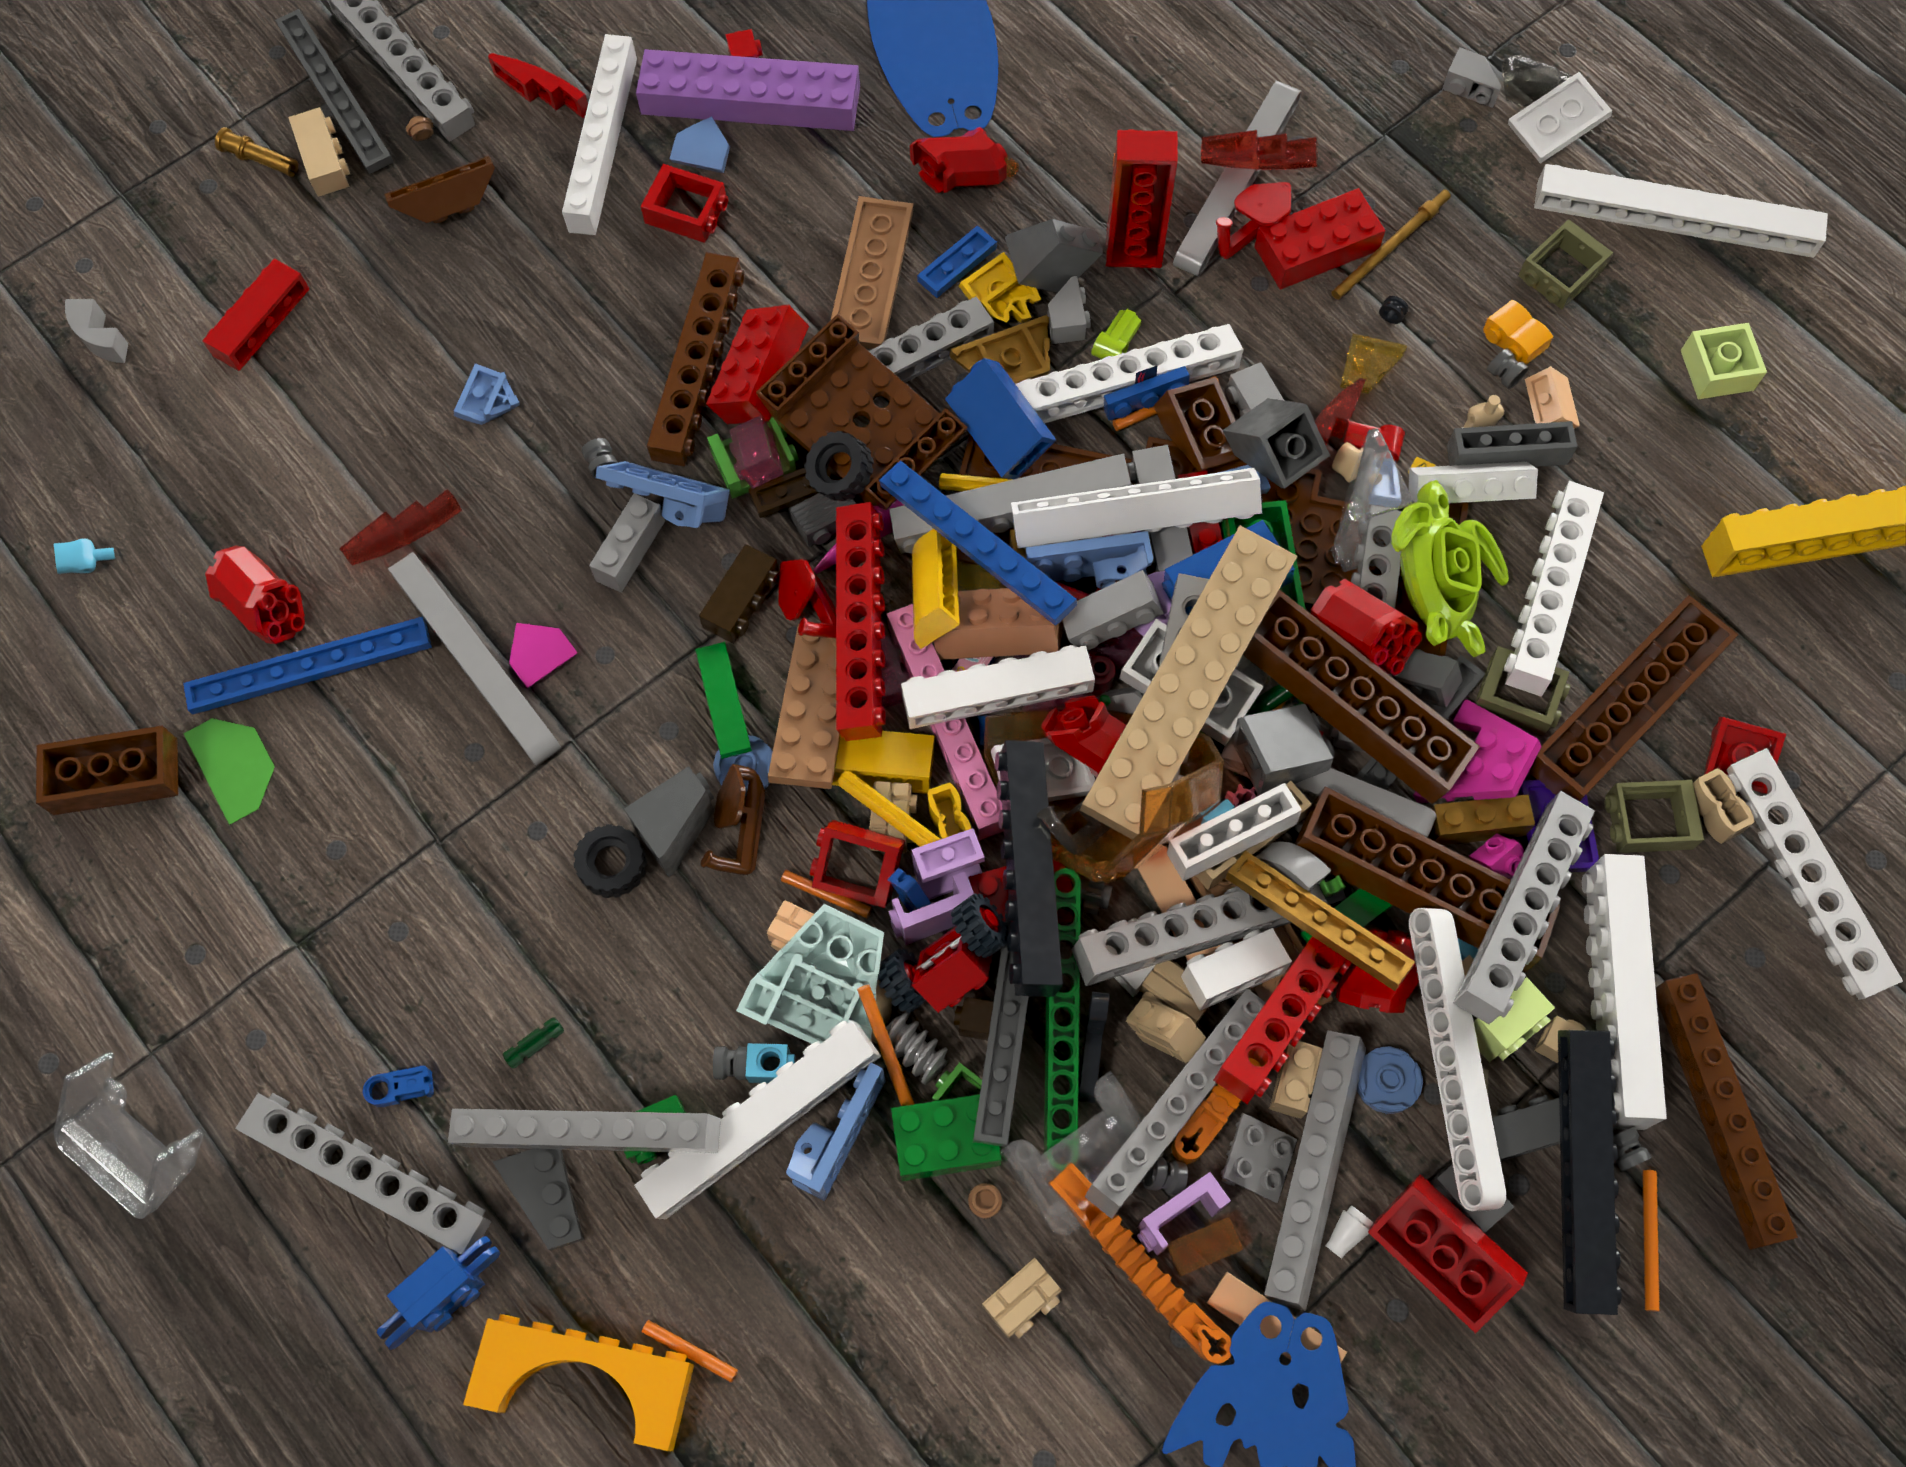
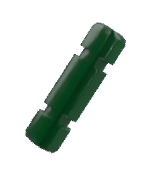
(533, 1042)

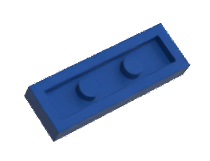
(957, 261)
(1143, 394)

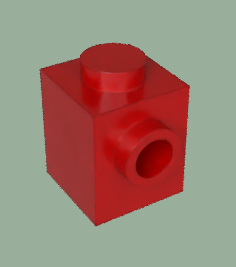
(743, 44)

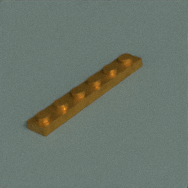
(1320, 920)

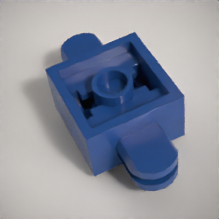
(437, 1291)

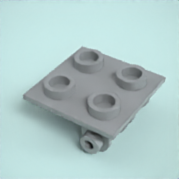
(1258, 1158)

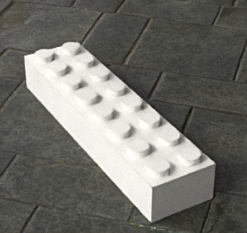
(1625, 985)

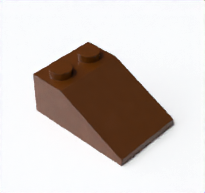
(1195, 422)

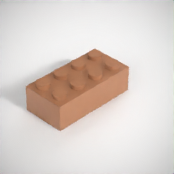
(997, 625)

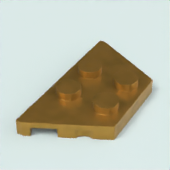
(1018, 349)

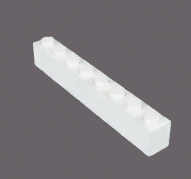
(599, 135)
(1137, 508)
(760, 1118)

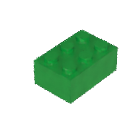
(939, 1139)

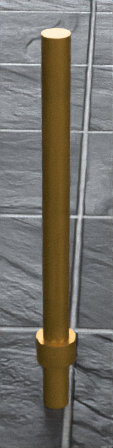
(1425, 213)

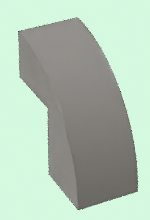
(88, 324)
(1295, 864)

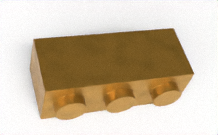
(1482, 820)

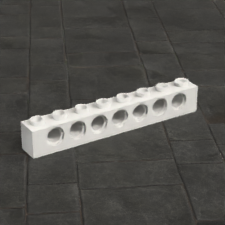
(1085, 385)
(1554, 588)
(1863, 940)

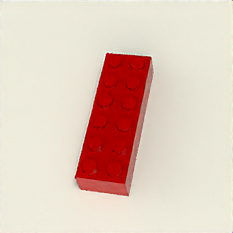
(1141, 197)

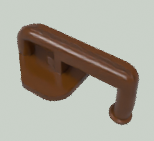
(728, 813)

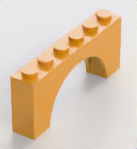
(516, 1352)

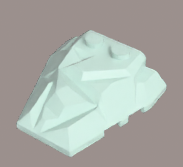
(817, 977)

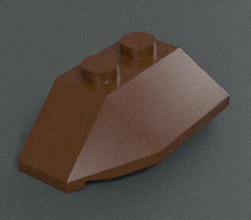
(444, 193)

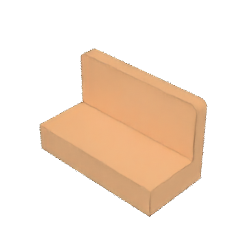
(1551, 397)

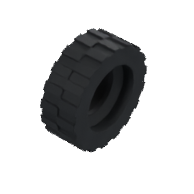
(823, 452)
(610, 837)

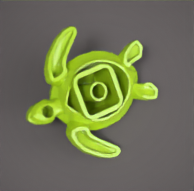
(1444, 566)

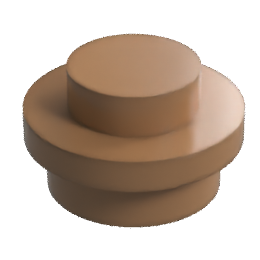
(420, 128)
(985, 1200)

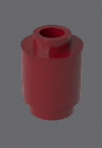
(1104, 674)

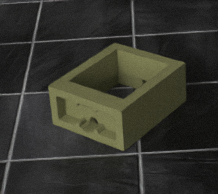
(1570, 239)
(1516, 714)
(1684, 811)

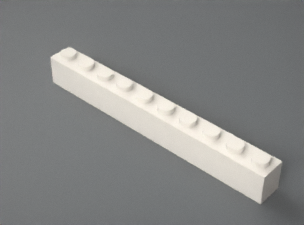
(1681, 210)

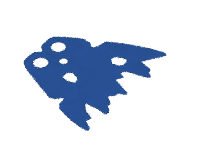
(1264, 1399)

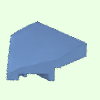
(701, 146)
(485, 396)

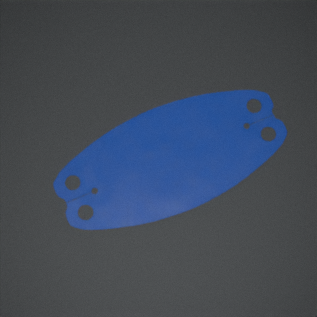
(936, 55)

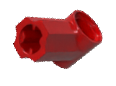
(1392, 435)

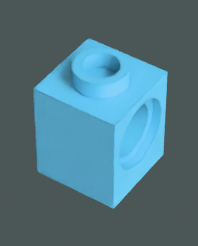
(758, 1054)

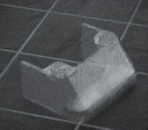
(114, 1146)

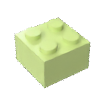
(1723, 361)
(1523, 1020)

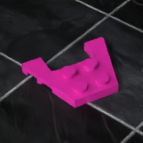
(1500, 760)

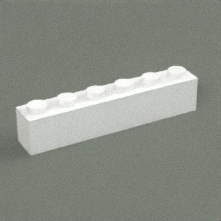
(997, 686)

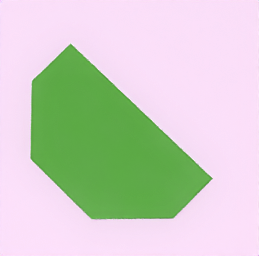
(232, 764)

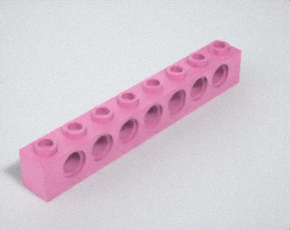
(953, 736)

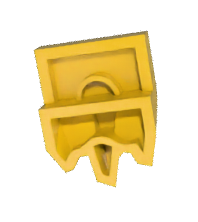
(999, 290)

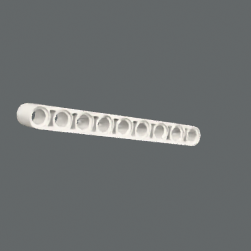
(1457, 1061)

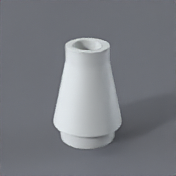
(1349, 1231)

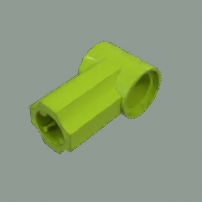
(1118, 335)

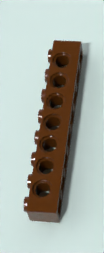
(715, 272)
(1724, 1112)

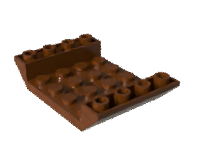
(836, 382)

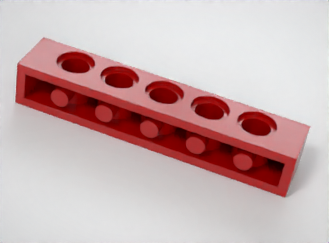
(1237, 1072)

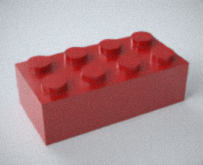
(1319, 238)
(760, 348)
(1448, 1253)

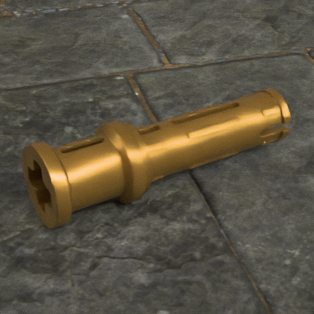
(246, 149)

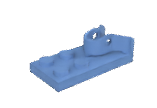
(683, 497)
(1103, 557)
(819, 1168)

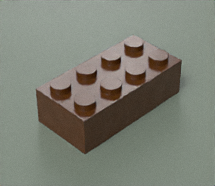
(106, 770)

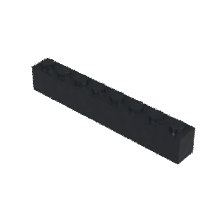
(1028, 870)
(1588, 1172)

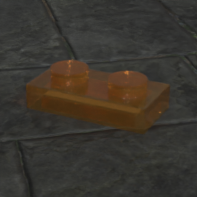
(1204, 1247)

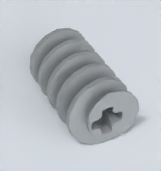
(916, 1049)

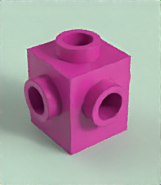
(1499, 855)

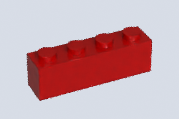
(256, 314)

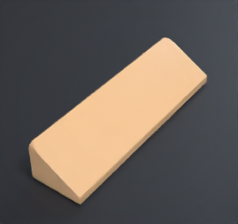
(1168, 888)
(1238, 1300)

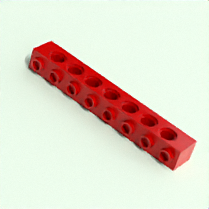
(851, 524)

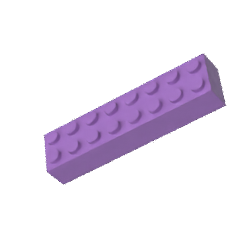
(748, 89)

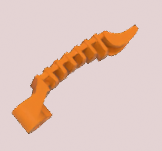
(1210, 1117)
(1142, 1270)

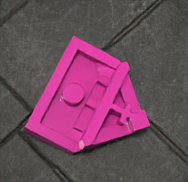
(538, 652)

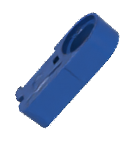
(908, 890)
(401, 1086)

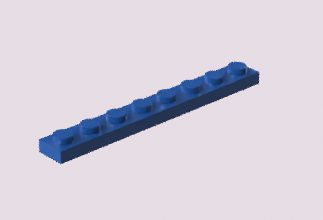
(978, 543)
(306, 665)

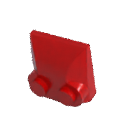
(1739, 740)

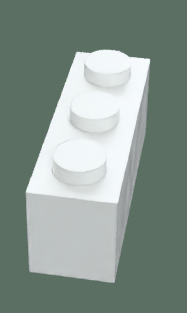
(1235, 968)

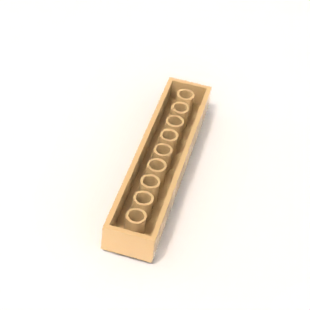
(1189, 679)

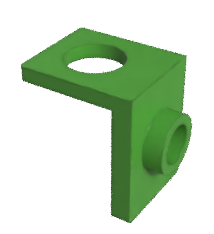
(949, 1080)

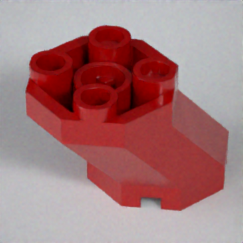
(959, 160)
(255, 595)
(1368, 625)
(1084, 731)
(1365, 991)

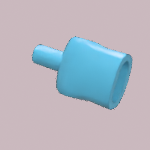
(79, 556)

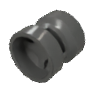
(1507, 368)
(597, 453)
(729, 1063)
(1627, 1140)
(1167, 1175)

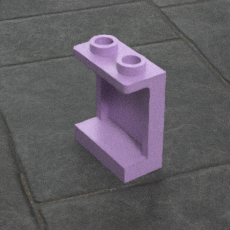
(946, 857)
(931, 918)
(1205, 1190)

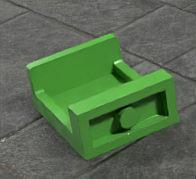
(725, 460)

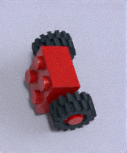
(951, 963)

